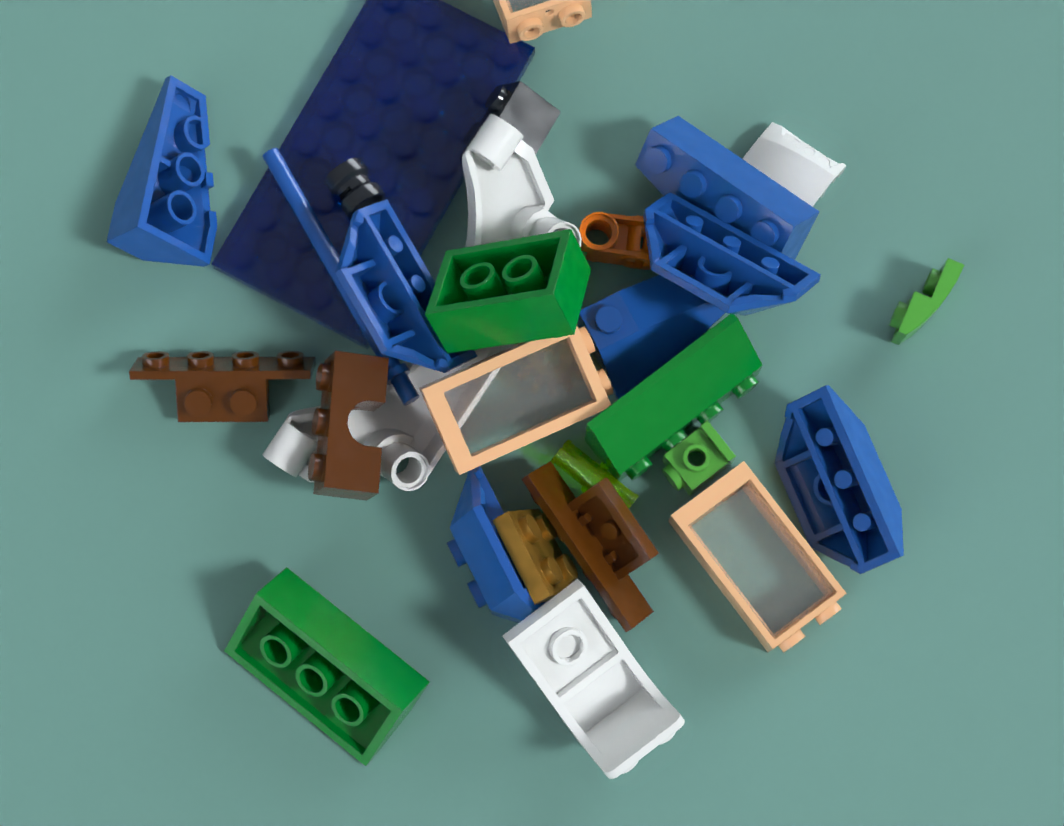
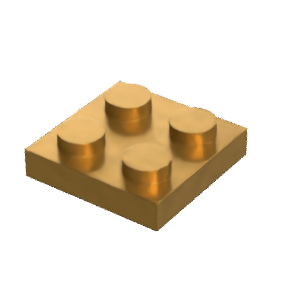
(535, 553)

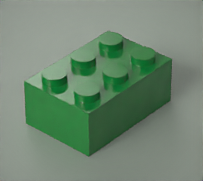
(509, 292)

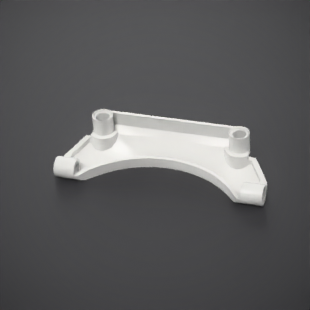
(505, 202)

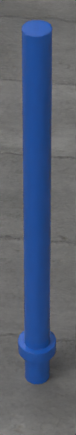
(397, 371)

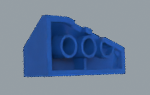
(644, 329)

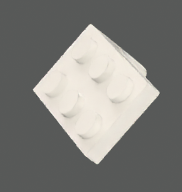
(593, 680)

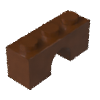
(341, 463)

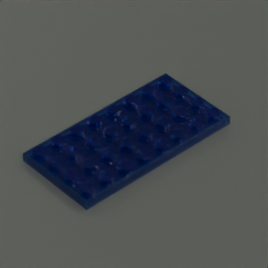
(401, 102)

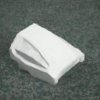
(793, 163)

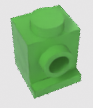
(716, 458)

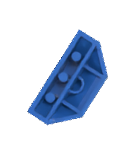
(720, 260)
(392, 289)
(838, 483)
(481, 547)

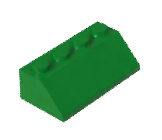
(674, 399)
(325, 665)

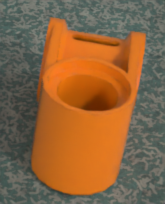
(623, 243)

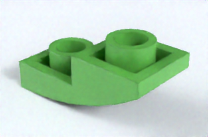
(919, 308)

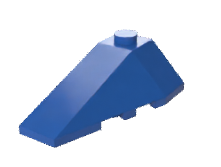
(165, 195)

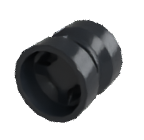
(353, 186)

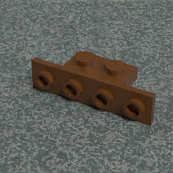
(222, 386)
(600, 537)

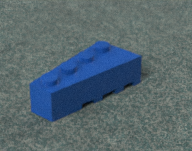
(718, 181)

